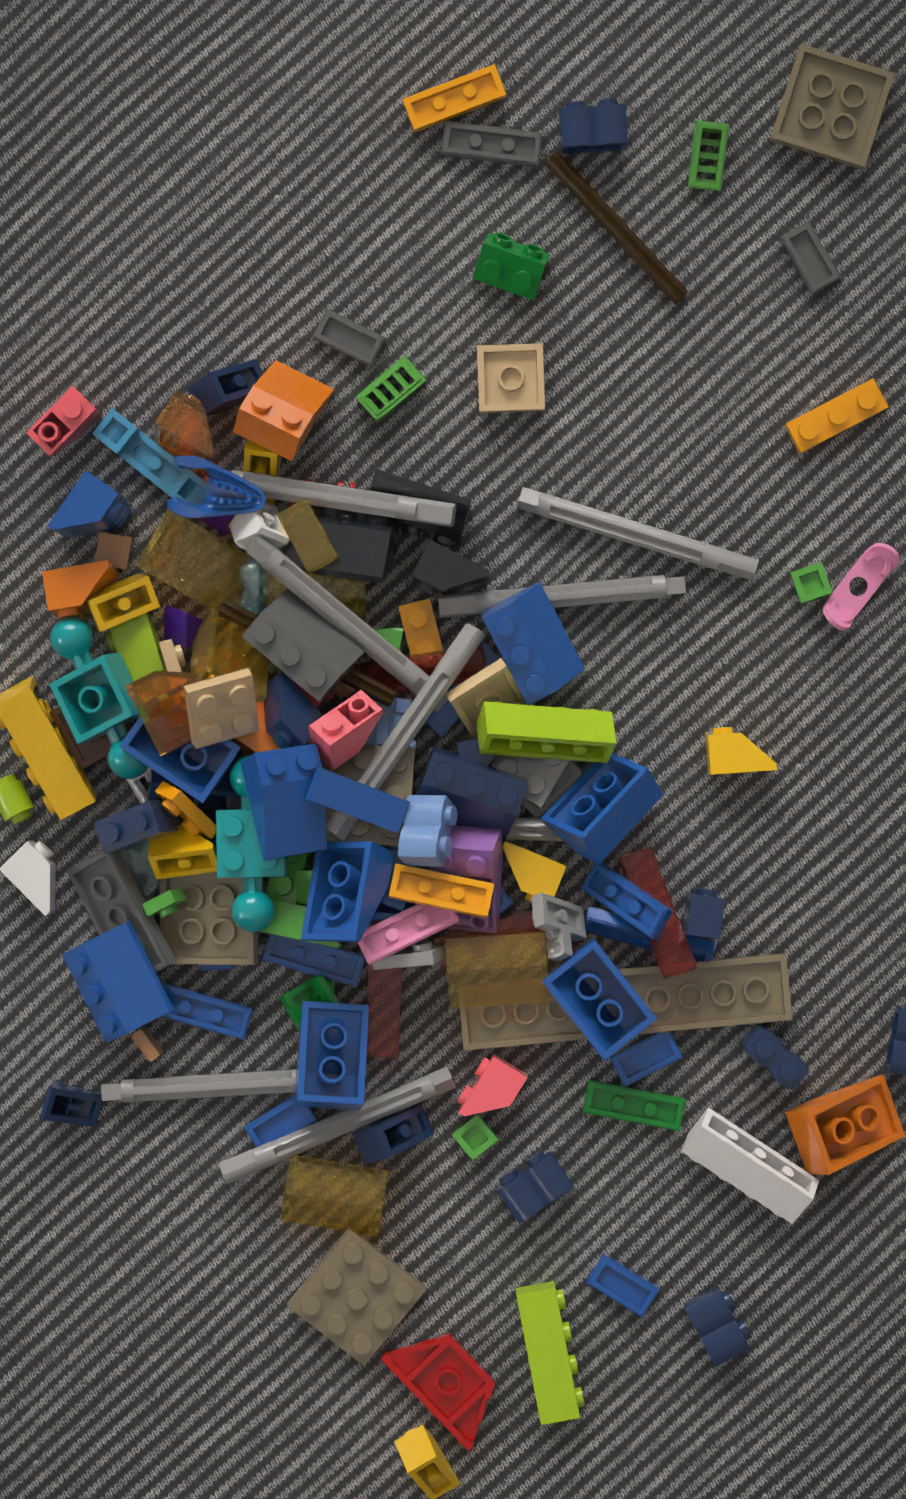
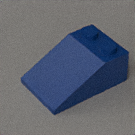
(277, 795)
(346, 890)
(332, 1055)

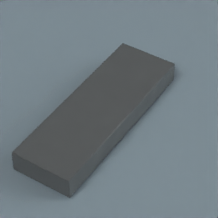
(491, 144)

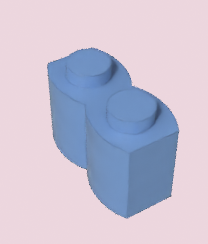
(427, 830)

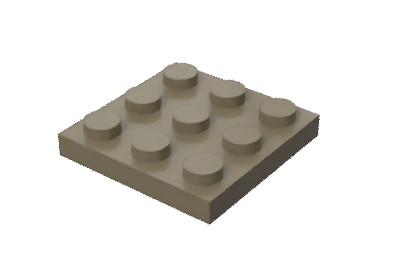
(832, 106)
(398, 783)
(204, 924)
(356, 1296)

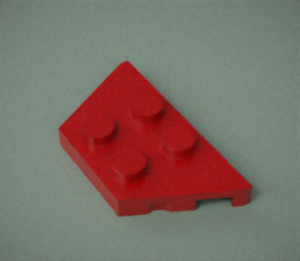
(445, 1382)

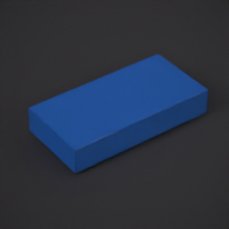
(645, 1057)
(279, 1122)
(622, 1285)

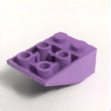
(476, 856)

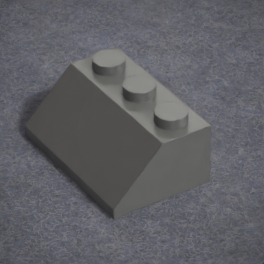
(303, 645)

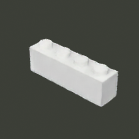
(750, 1166)

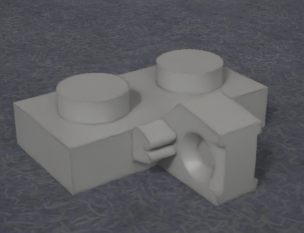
(560, 921)
(415, 955)

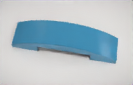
(149, 458)

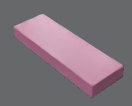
(404, 930)

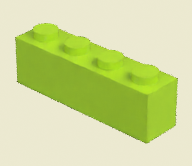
(137, 645)
(546, 732)
(548, 1352)

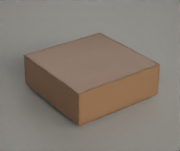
(114, 549)
(147, 1044)

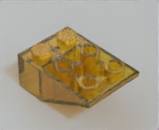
(193, 561)

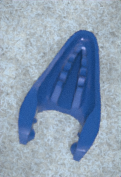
(224, 495)

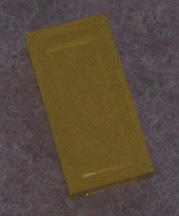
(307, 535)

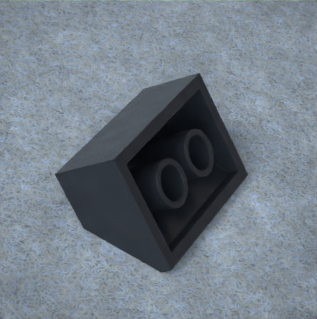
(397, 485)
(362, 542)

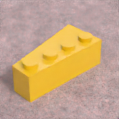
(44, 750)

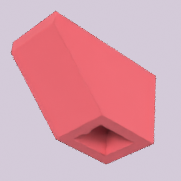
(63, 422)
(345, 729)
(494, 1089)

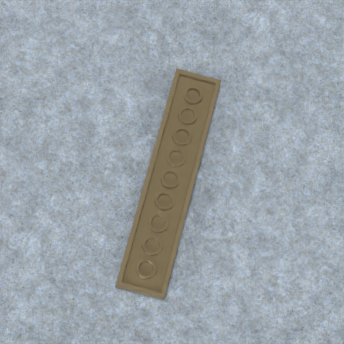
(710, 996)

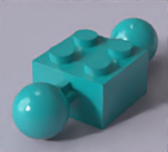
(95, 694)
(241, 857)

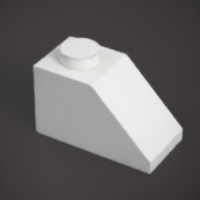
(263, 522)
(33, 874)

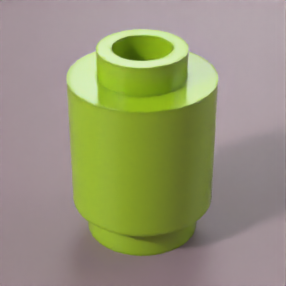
(14, 800)

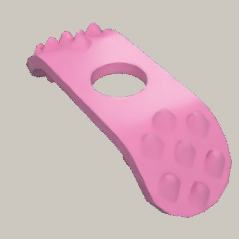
(873, 567)

